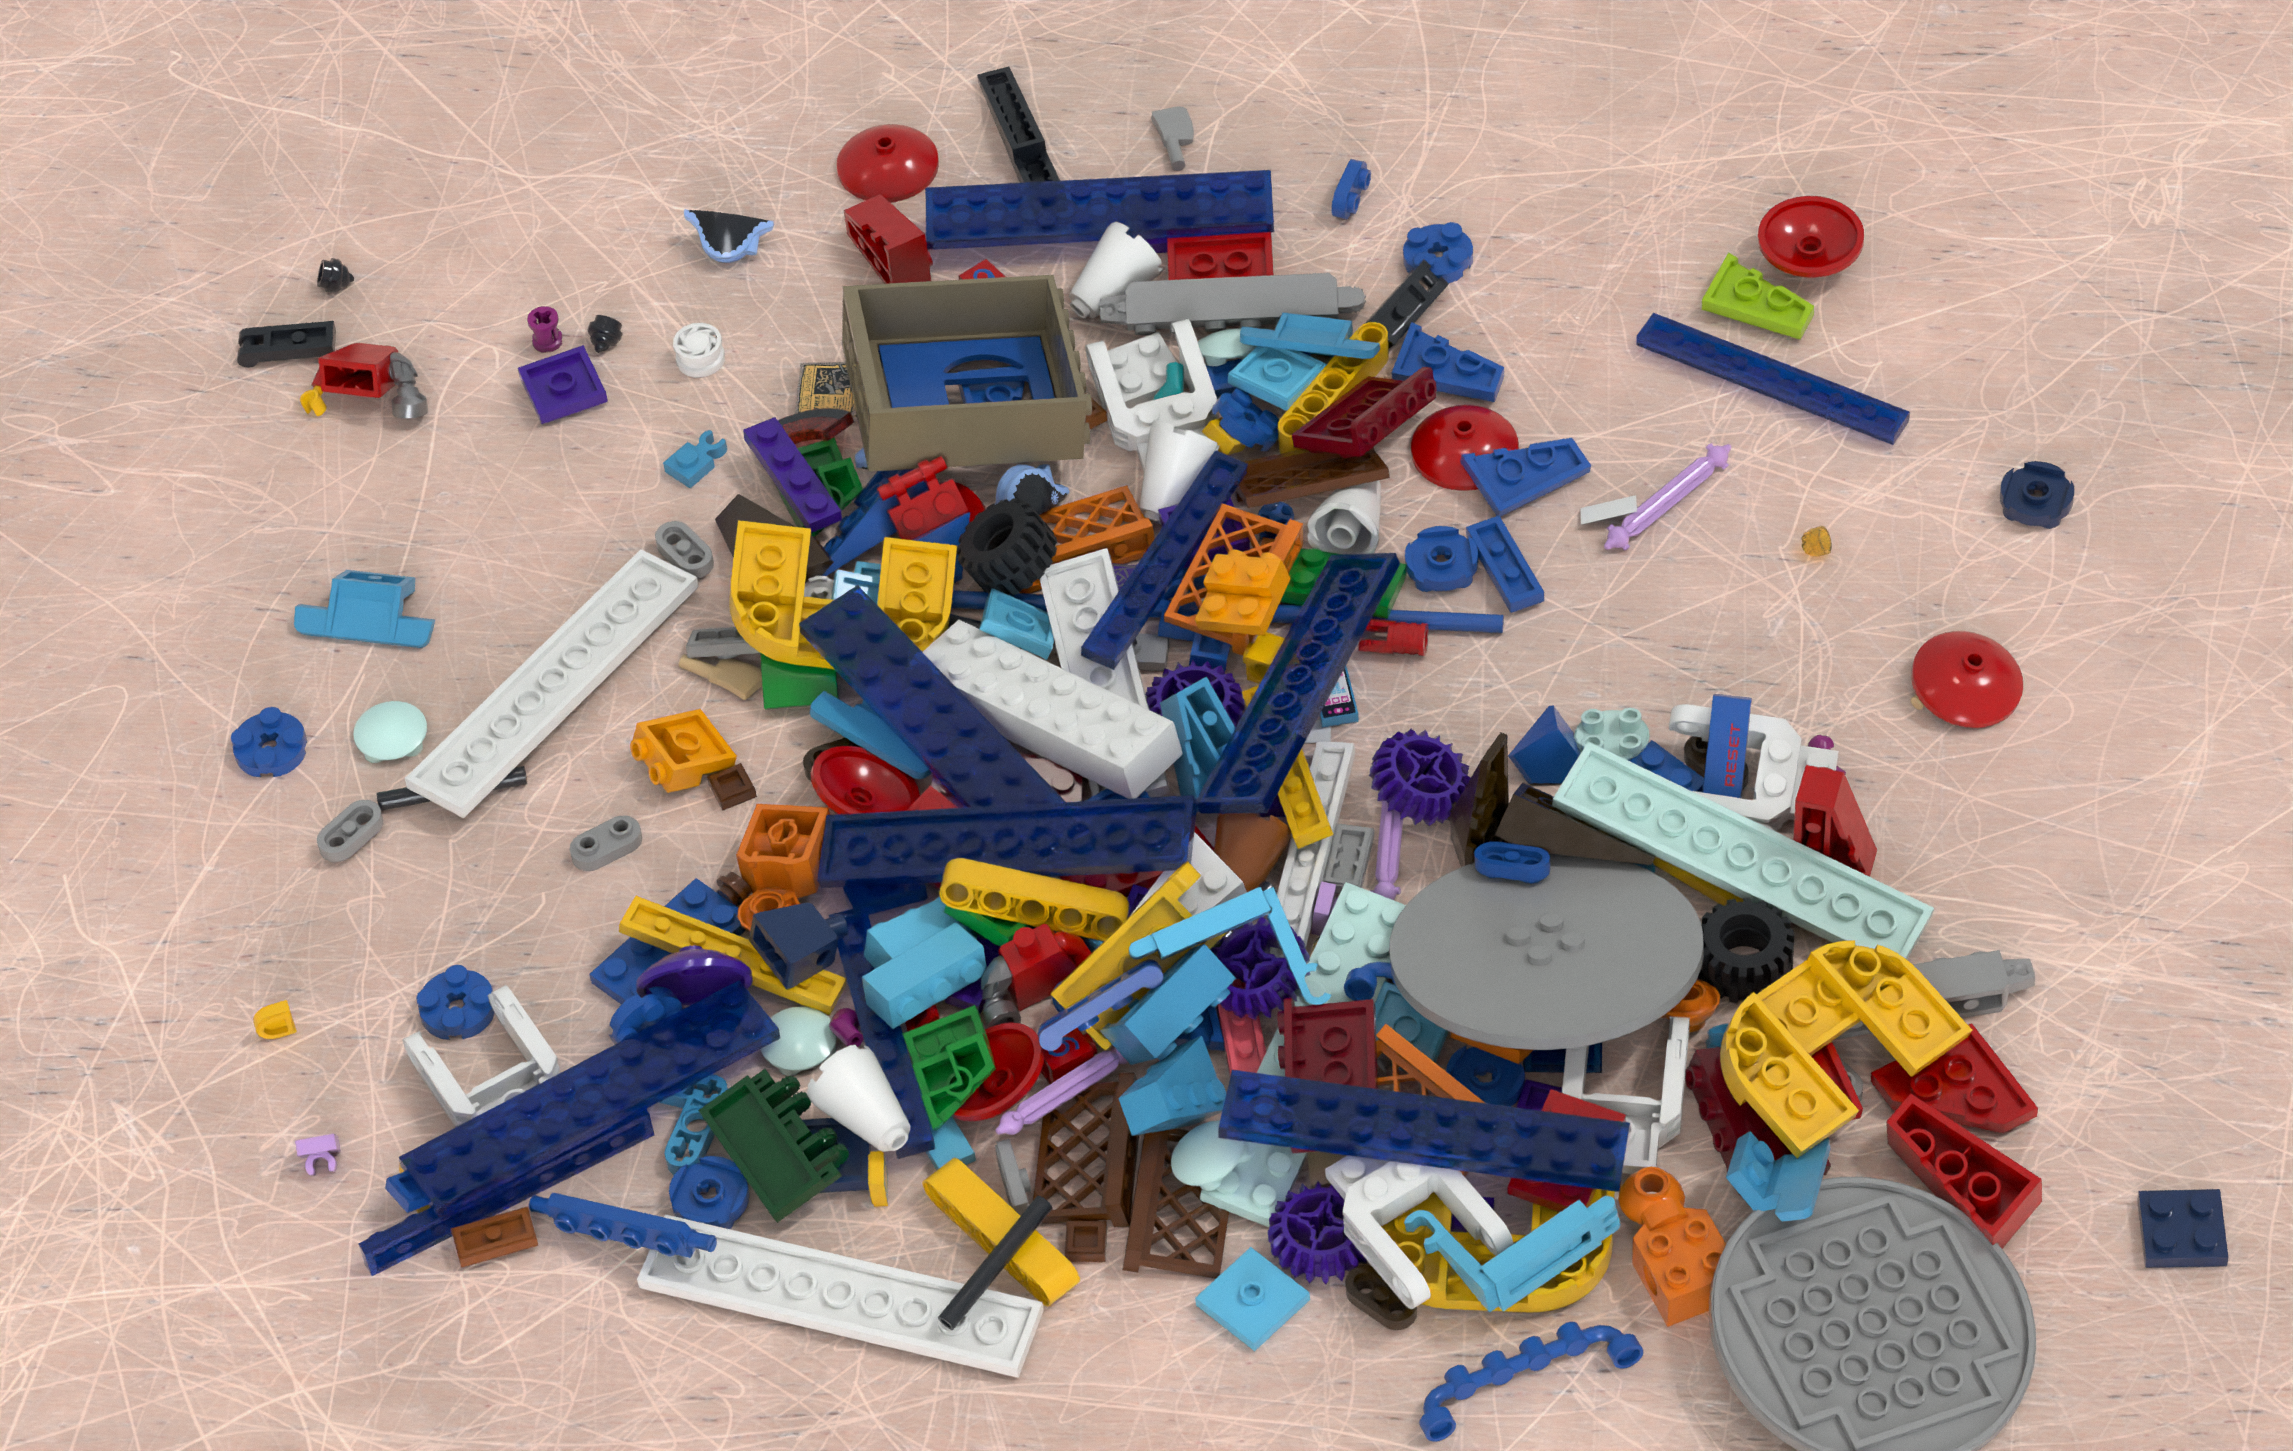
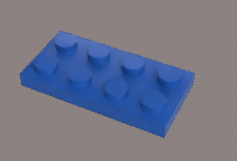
(623, 967)

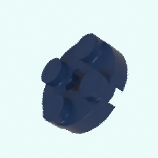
(2036, 511)

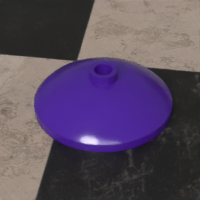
(694, 974)

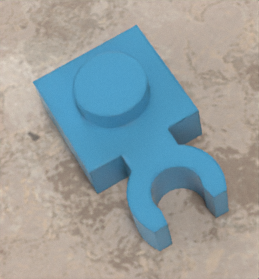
(694, 462)

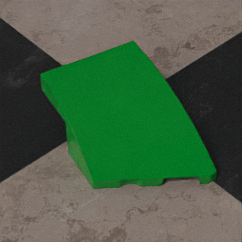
(833, 471)
(794, 685)
(950, 1061)

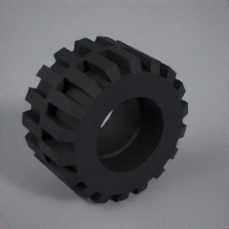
(1006, 547)
(1748, 926)

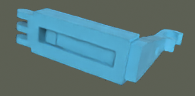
(1224, 919)
(1528, 1261)

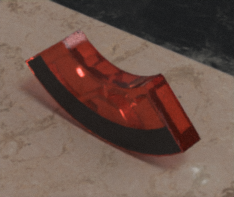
(816, 424)

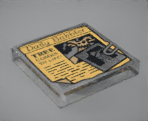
(824, 387)

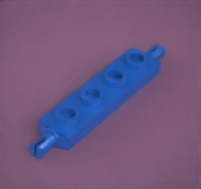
(622, 1225)

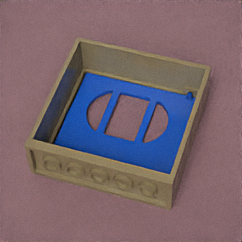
(941, 324)

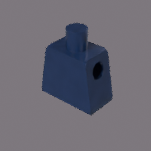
(796, 941)

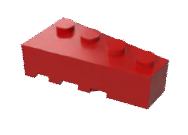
(1964, 1170)

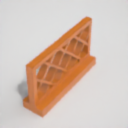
(1123, 542)
(1285, 546)
(1419, 1069)

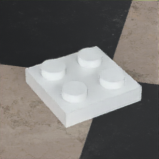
(1141, 368)

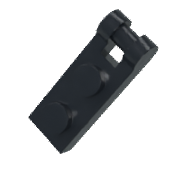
(1408, 301)
(285, 342)

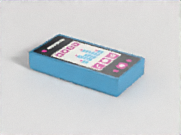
(1341, 704)

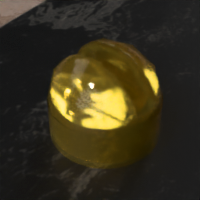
(1816, 542)

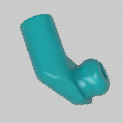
(1174, 381)

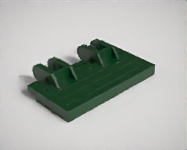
(764, 1138)

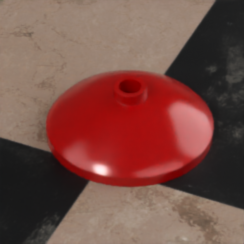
(888, 162)
(1811, 236)
(1454, 432)
(1964, 692)
(860, 782)
(1018, 1066)

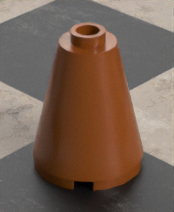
(1250, 845)

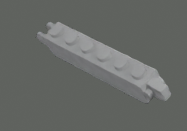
(1228, 301)
(1972, 983)

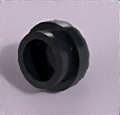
(333, 275)
(604, 332)

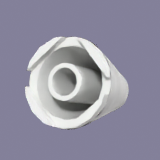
(1112, 268)
(1171, 466)
(1347, 520)
(860, 1098)

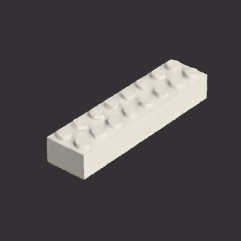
(1057, 711)

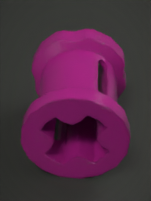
(548, 322)

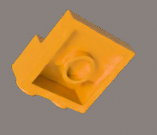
(1242, 593)
(680, 749)

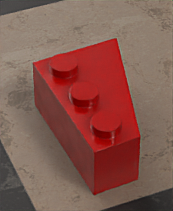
(889, 241)
(1831, 819)

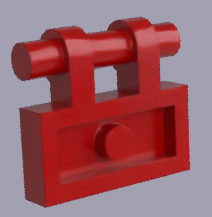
(928, 509)

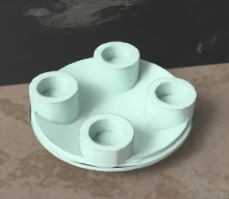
(1223, 346)
(1613, 730)
(390, 731)
(802, 1042)
(1204, 1158)

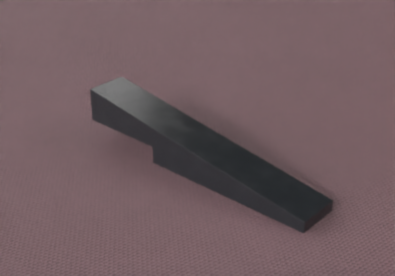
(1017, 126)

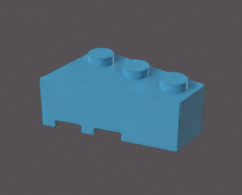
(1202, 733)
(1171, 1008)
(1174, 1091)

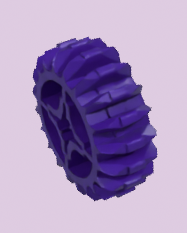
(1175, 681)
(1418, 776)
(1266, 977)
(1305, 1219)

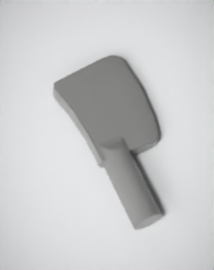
(1175, 131)

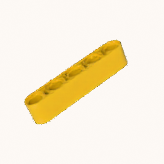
(1333, 382)
(1032, 899)
(987, 1220)

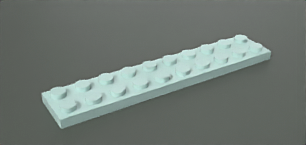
(1738, 853)
(1352, 937)

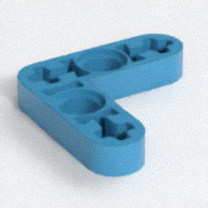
(699, 1142)

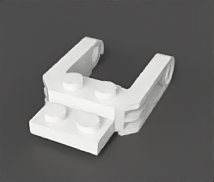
(1184, 410)
(1779, 766)
(463, 1107)
(1650, 1120)
(1383, 1190)

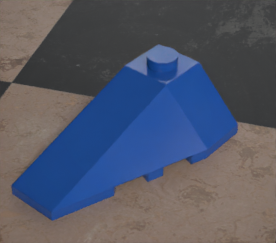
(868, 522)

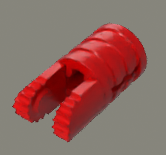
(1401, 638)

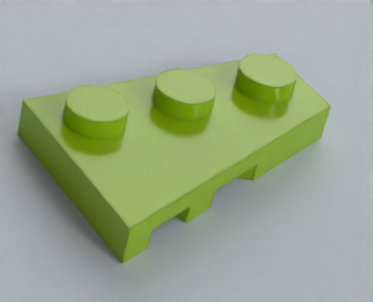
(1752, 300)

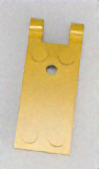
(1113, 956)

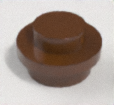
(733, 888)

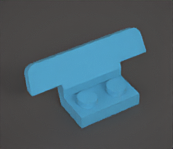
(1311, 335)
(366, 610)
(868, 731)
(1782, 1184)

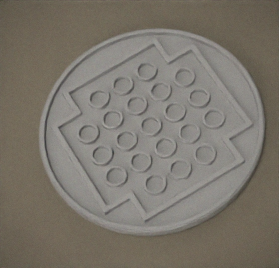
(1550, 959)
(1872, 1323)

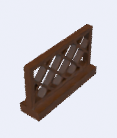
(1305, 474)
(1120, 1158)
(1144, 1215)

